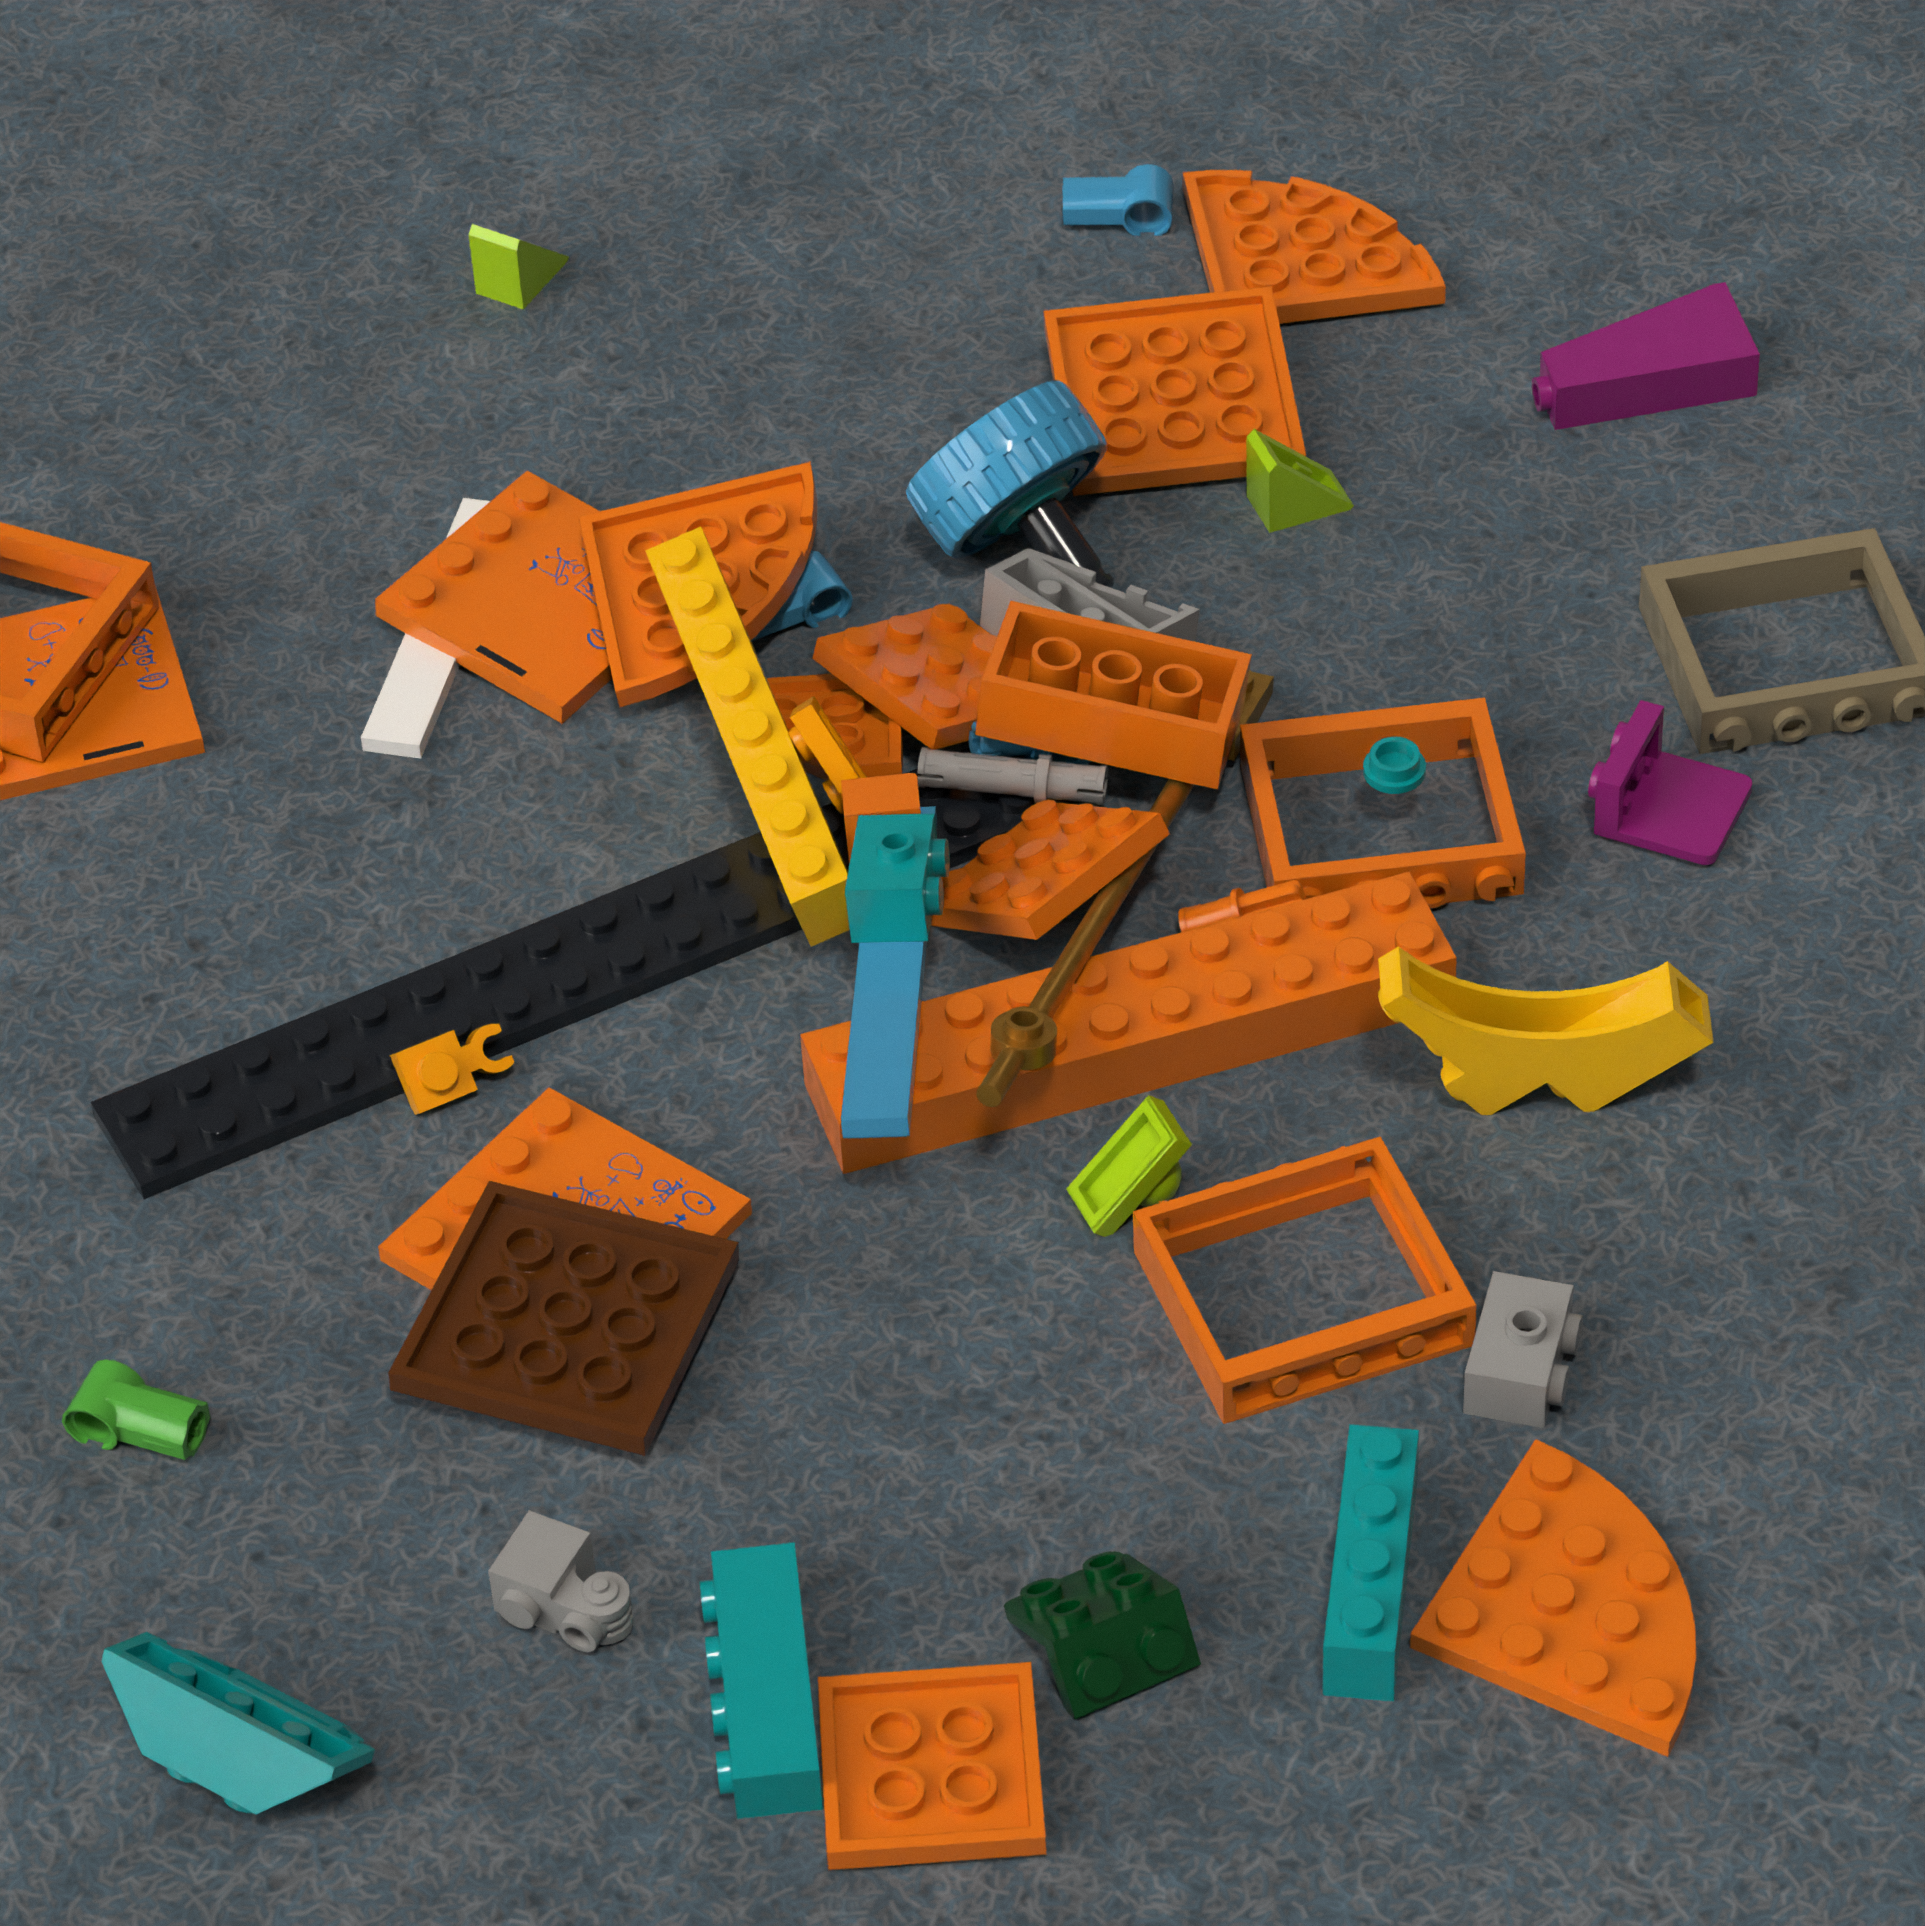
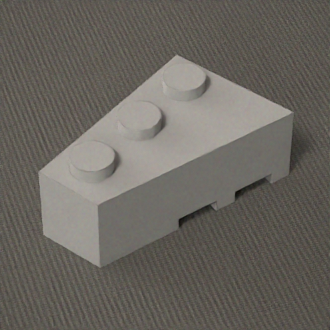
(1068, 588)

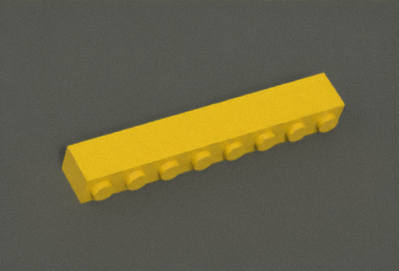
(754, 733)

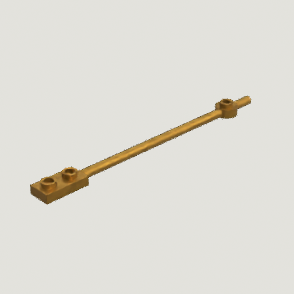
(1028, 1035)

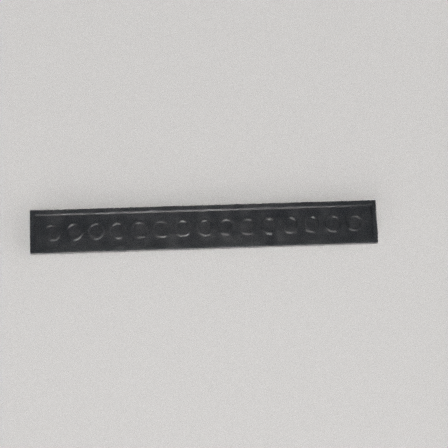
(524, 981)

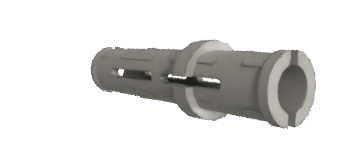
(1013, 776)

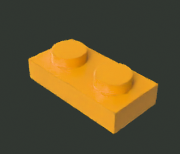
(818, 738)

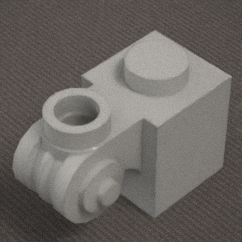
(552, 1583)

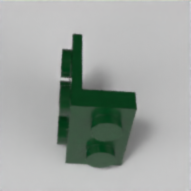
(1106, 1630)

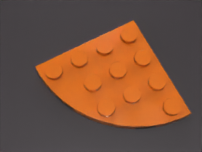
(1309, 243)
(759, 536)
(1570, 1604)

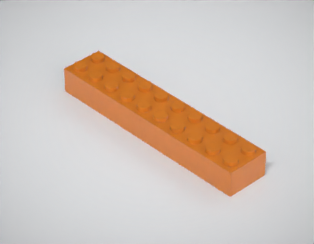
(1148, 1016)

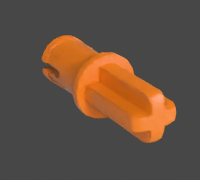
(1239, 904)

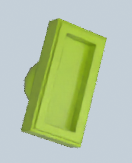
(1132, 1168)

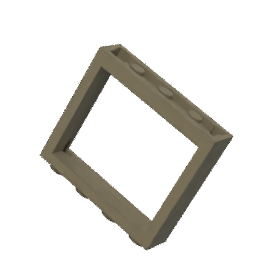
(1771, 576)

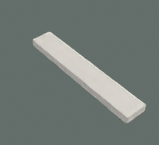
(414, 686)

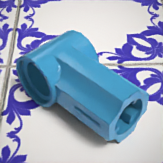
(1137, 201)
(815, 597)

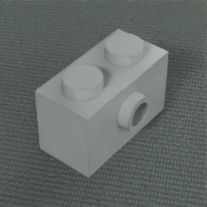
(1520, 1350)

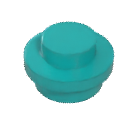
(1394, 766)

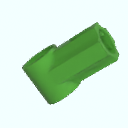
(120, 1407)

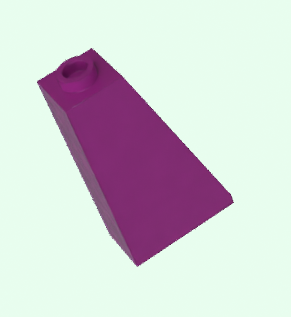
(1651, 363)

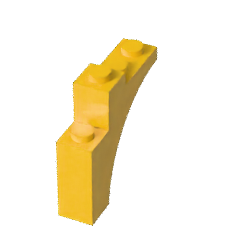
(1577, 1041)

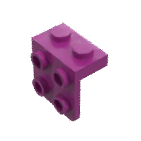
(1662, 797)

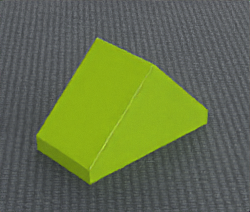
(510, 267)
(1289, 486)

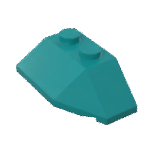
(226, 1726)

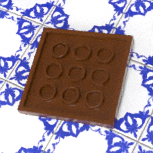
(565, 1317)

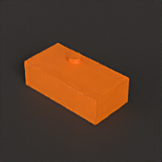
(1113, 694)

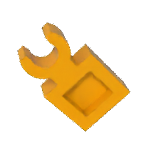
(442, 1069)

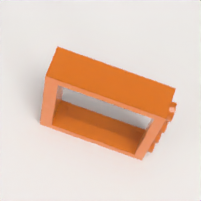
(123, 607)
(1340, 745)
(1332, 1356)

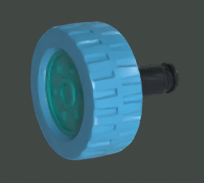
(1011, 476)

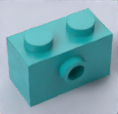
(895, 878)

